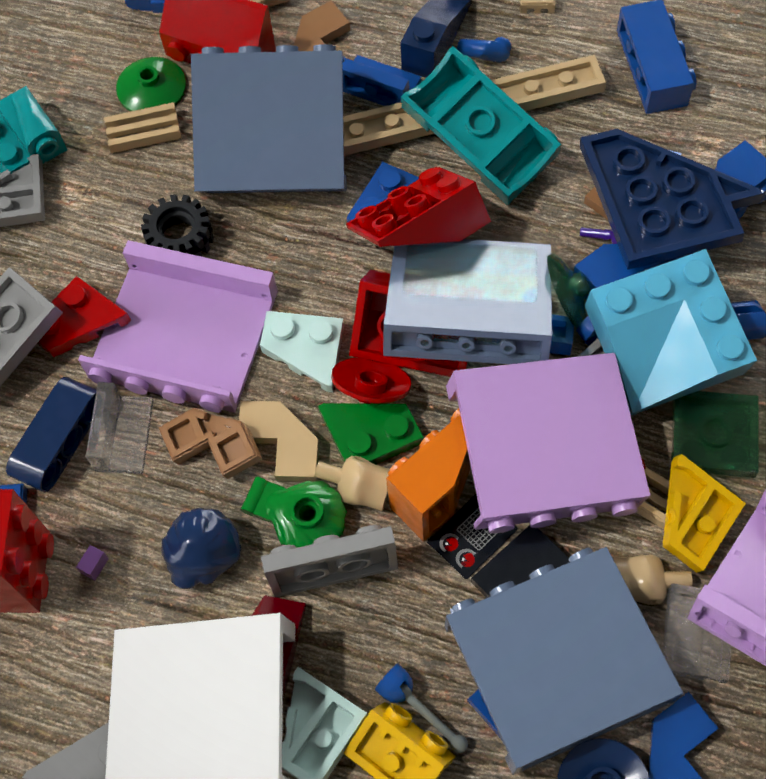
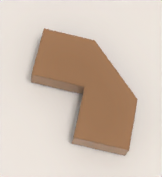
(321, 27)
(198, 430)

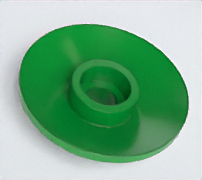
(150, 84)

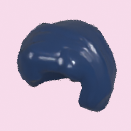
(200, 547)

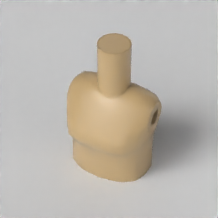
(357, 481)
(648, 579)

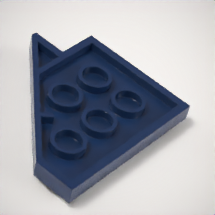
(663, 201)

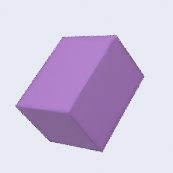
(92, 562)

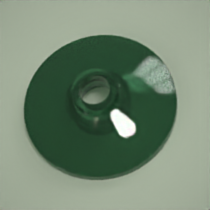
(569, 288)

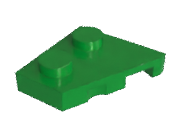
(371, 429)

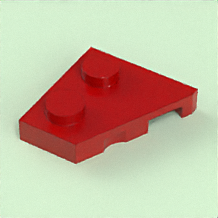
(82, 317)

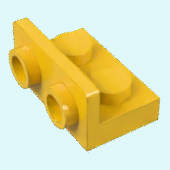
(396, 748)

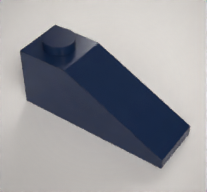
(431, 35)

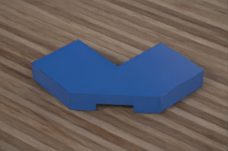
(676, 734)

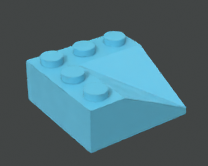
(670, 331)

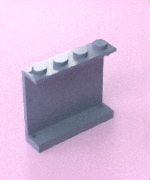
(268, 120)
(562, 657)

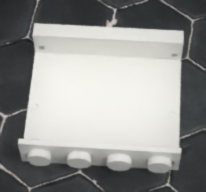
(198, 700)

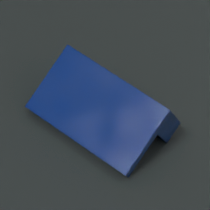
(376, 81)

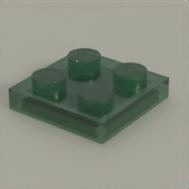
(718, 432)

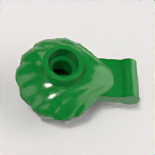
(291, 506)

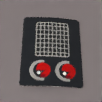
(462, 544)

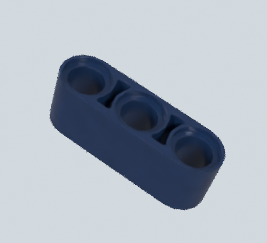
(53, 435)

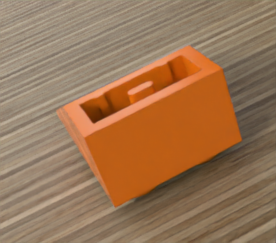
(431, 481)

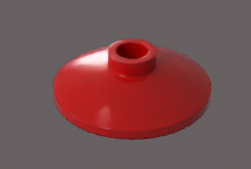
(370, 380)

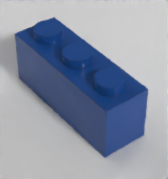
(655, 56)

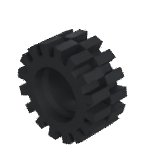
(174, 213)

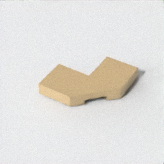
(296, 445)

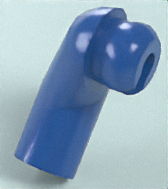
(488, 50)

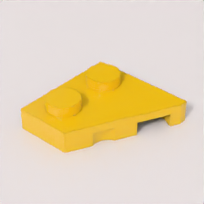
(697, 514)

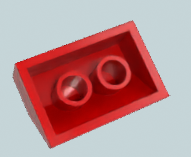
(227, 24)
(369, 329)

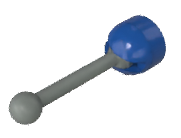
(398, 687)

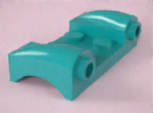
(482, 125)
(26, 132)

